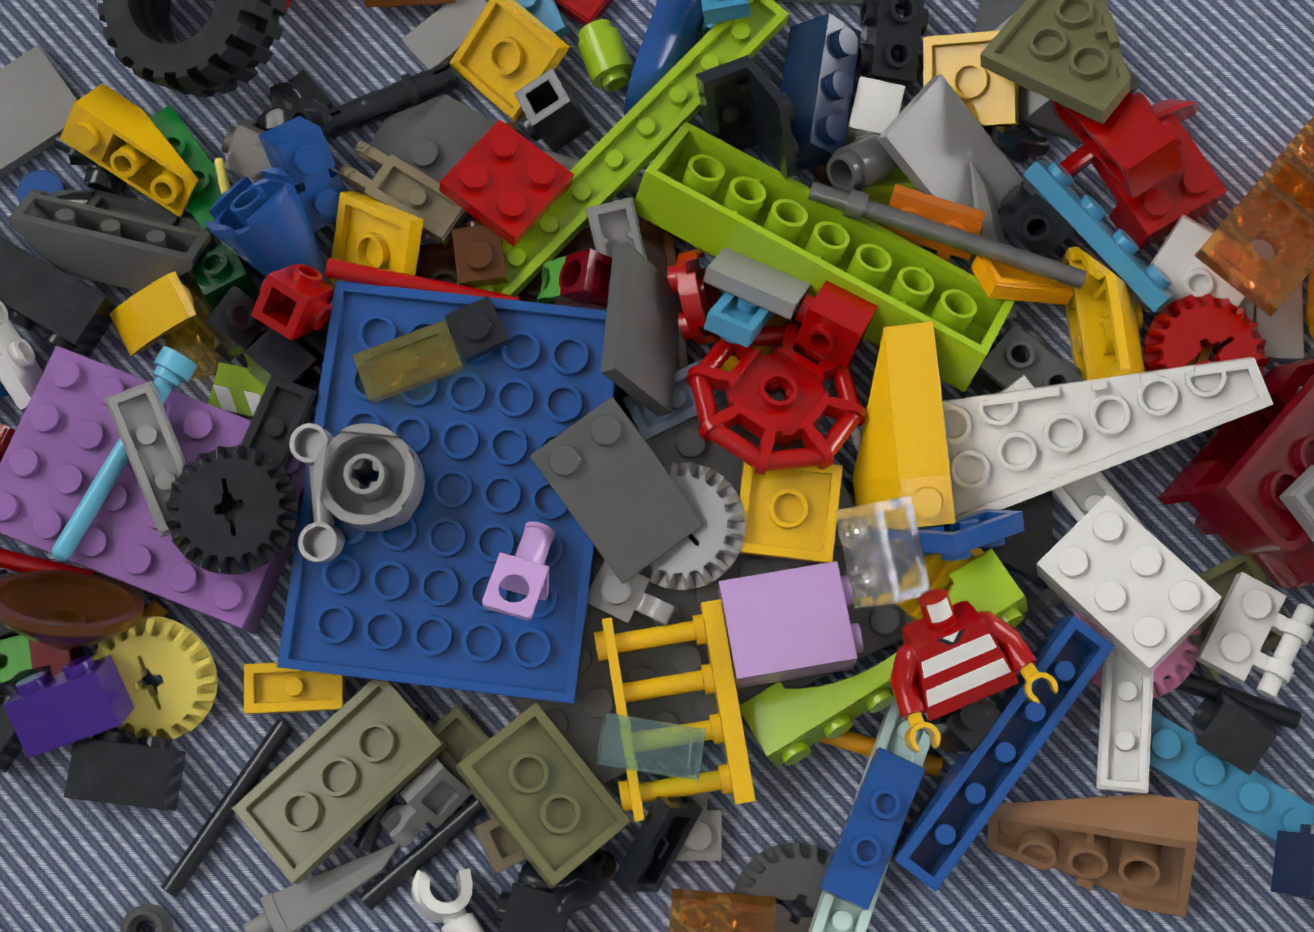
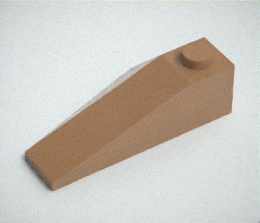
(1121, 843)

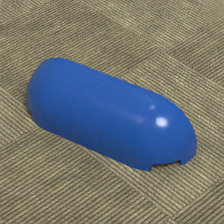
(669, 37)

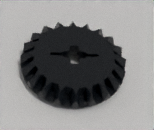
(260, 527)

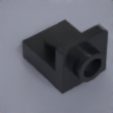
(234, 323)

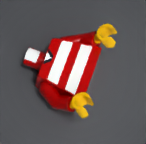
(956, 660)

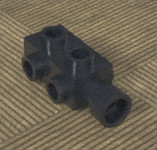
(889, 32)

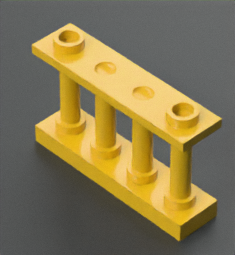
(714, 677)

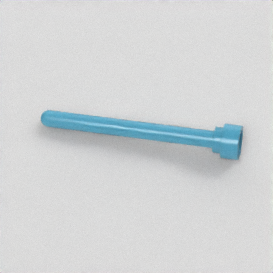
(170, 372)

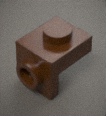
(479, 255)

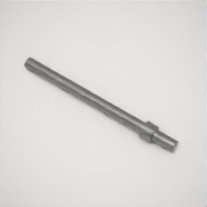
(857, 205)

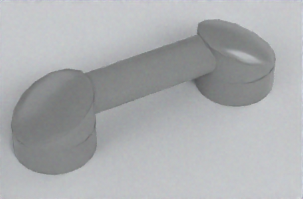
(321, 539)

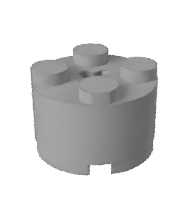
(353, 455)

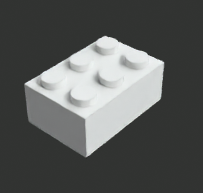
(1127, 585)

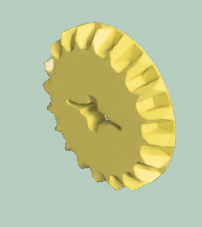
(186, 672)

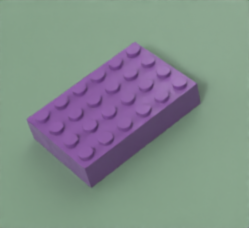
(59, 454)

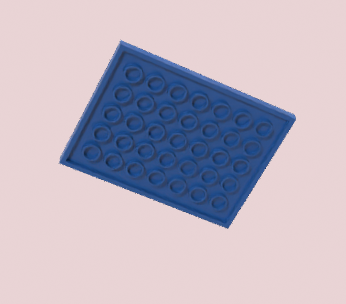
(412, 595)

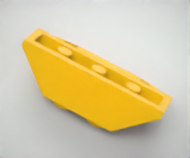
(1103, 321)

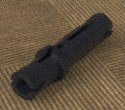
(392, 99)

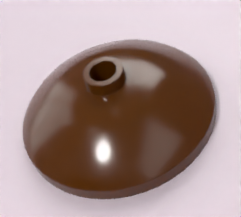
(68, 607)

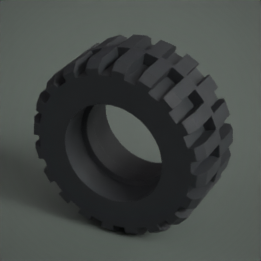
(210, 61)

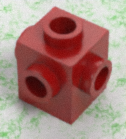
(294, 301)

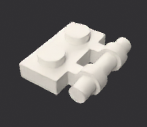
(1241, 629)

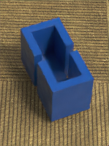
(305, 155)

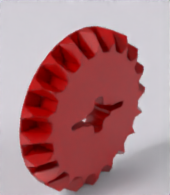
(1181, 326)

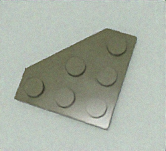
(1064, 54)

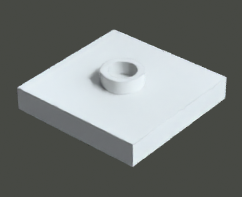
(1187, 271)

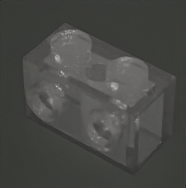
(883, 552)

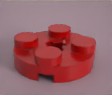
(695, 296)

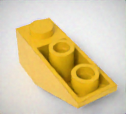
(130, 147)

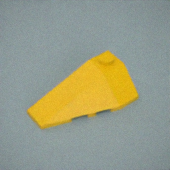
(905, 428)

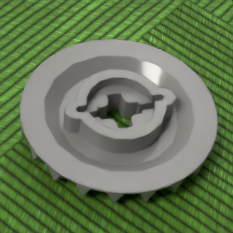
(720, 537)

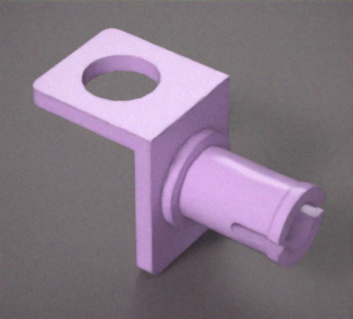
(522, 573)

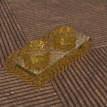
(196, 338)
(408, 362)

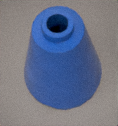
(266, 224)

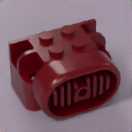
(1245, 470)

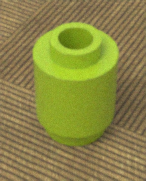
(605, 55)

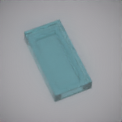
(650, 746)

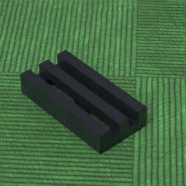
(657, 844)

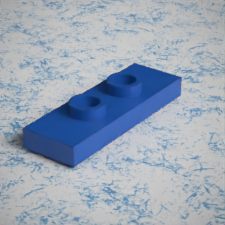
(871, 829)

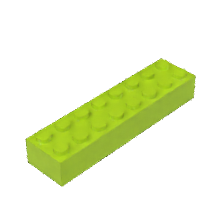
(733, 201)

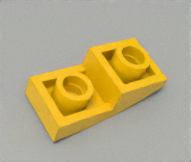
(153, 313)

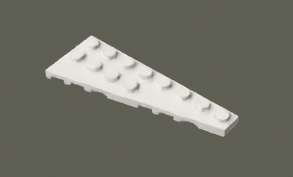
(1051, 435)

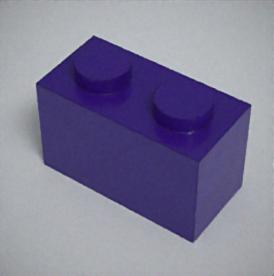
(68, 705)

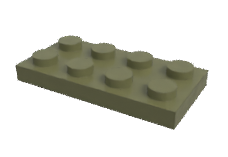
(338, 778)

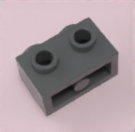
(1025, 354)

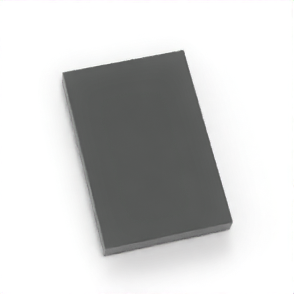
(641, 330)

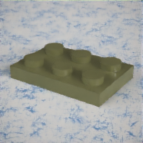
(543, 794)

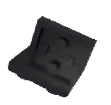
(749, 111)

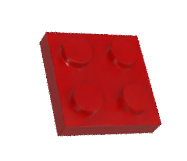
(506, 182)

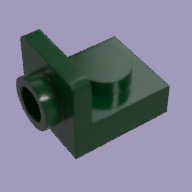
(219, 271)

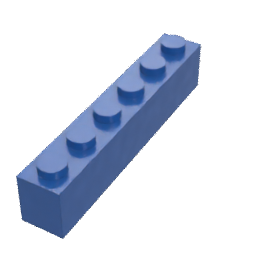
(986, 775)

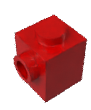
(834, 322)

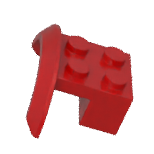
(1187, 191)

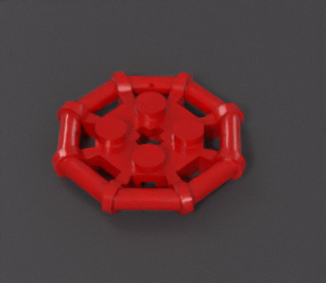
(772, 419)

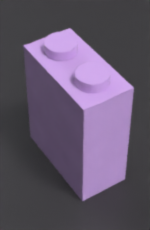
(789, 624)

